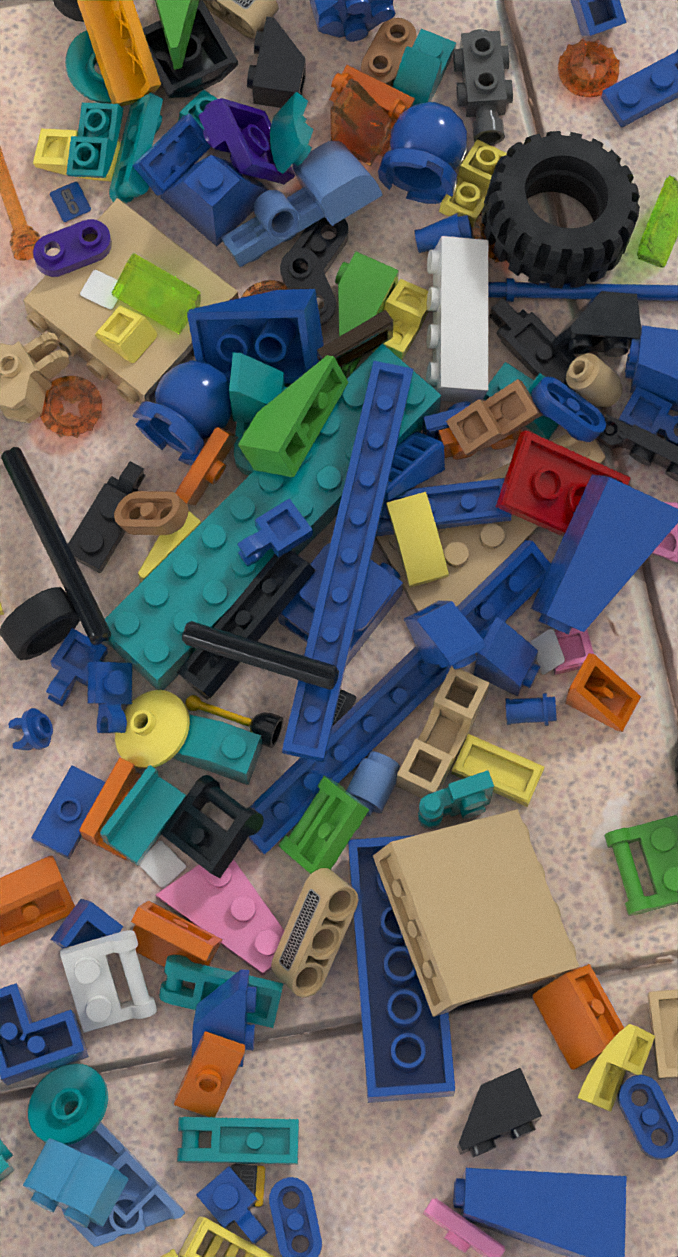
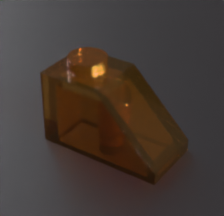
(360, 123)

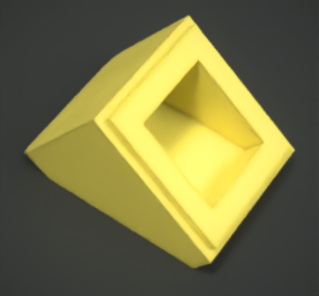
(127, 333)

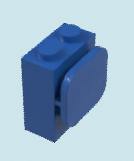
(379, 596)

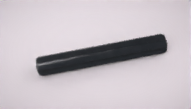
(260, 655)

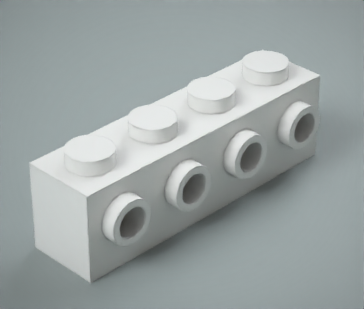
(459, 319)

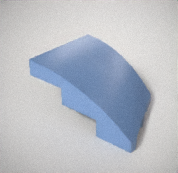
(142, 1199)

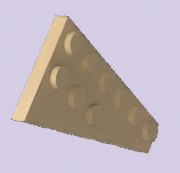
(475, 549)

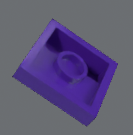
(245, 135)

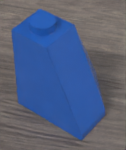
(214, 197)

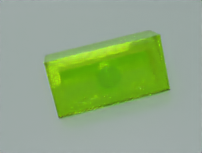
(662, 226)
(156, 293)

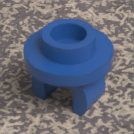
(36, 730)

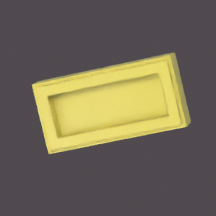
(511, 774)

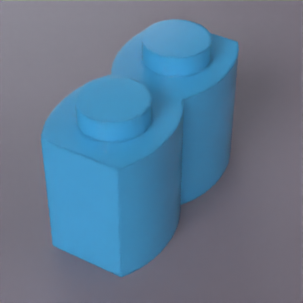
(74, 1183)

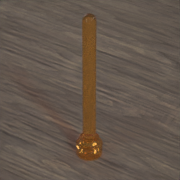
(23, 236)

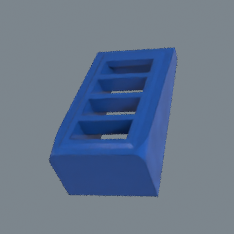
(414, 462)

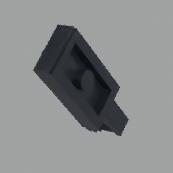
(530, 342)
(643, 445)
(98, 532)

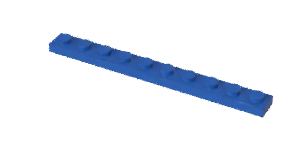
(349, 556)
(393, 699)

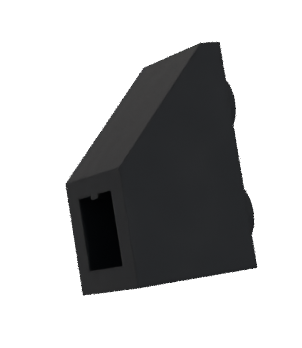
(278, 69)
(603, 326)
(499, 1109)

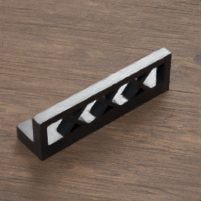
(248, 618)

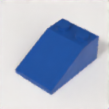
(270, 327)

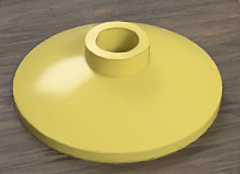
(161, 736)

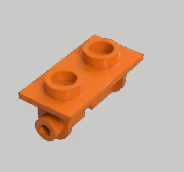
(388, 98)

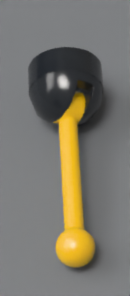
(263, 724)

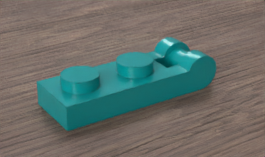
(137, 139)
(207, 979)
(240, 1140)

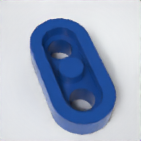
(568, 409)
(652, 1116)
(296, 1221)

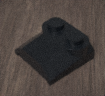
(205, 61)

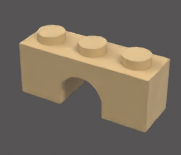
(443, 733)

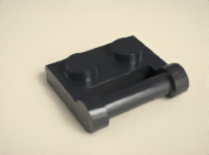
(202, 836)

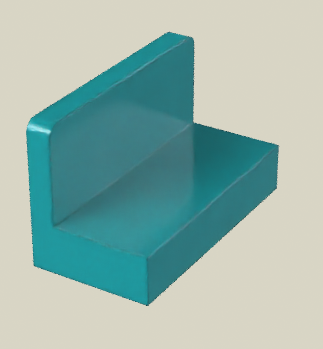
(142, 816)

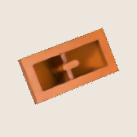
(602, 694)

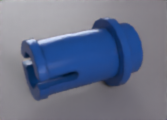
(531, 710)

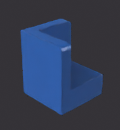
(85, 924)

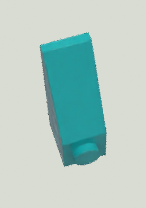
(221, 749)

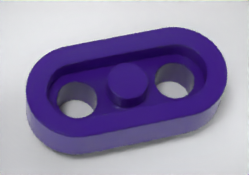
(74, 250)

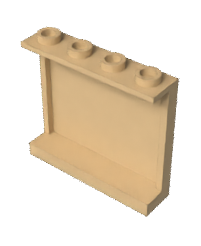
(61, 310)
(475, 910)

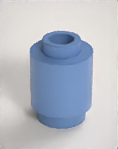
(374, 781)

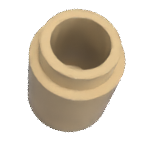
(594, 381)

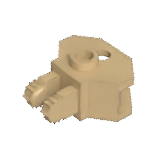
(26, 376)

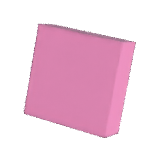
(574, 648)

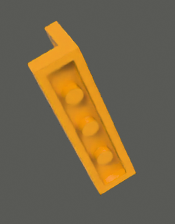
(120, 49)

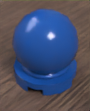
(425, 152)
(186, 409)

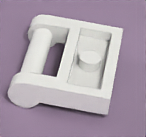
(94, 984)

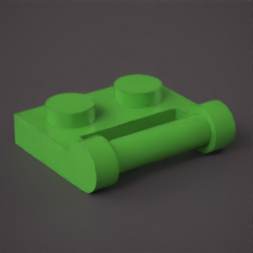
(324, 827)
(660, 852)

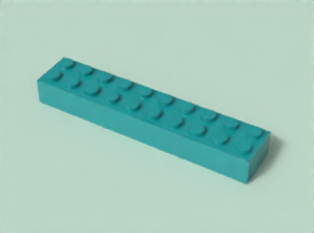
(206, 572)

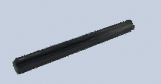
(56, 546)

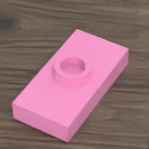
(462, 1232)

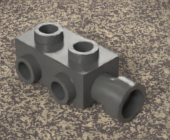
(482, 62)

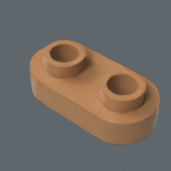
(388, 50)
(151, 513)

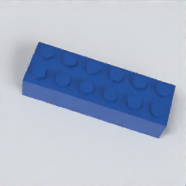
(402, 1042)

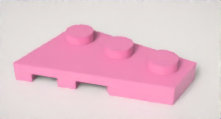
(228, 910)

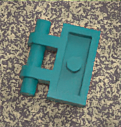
(461, 797)

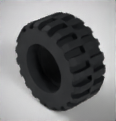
(570, 168)

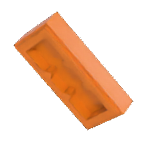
(207, 466)
(209, 1074)

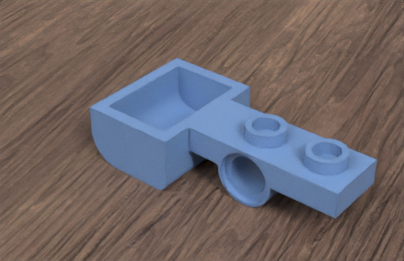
(332, 188)

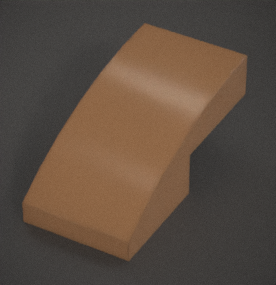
(494, 418)

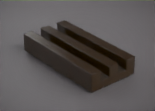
(359, 340)

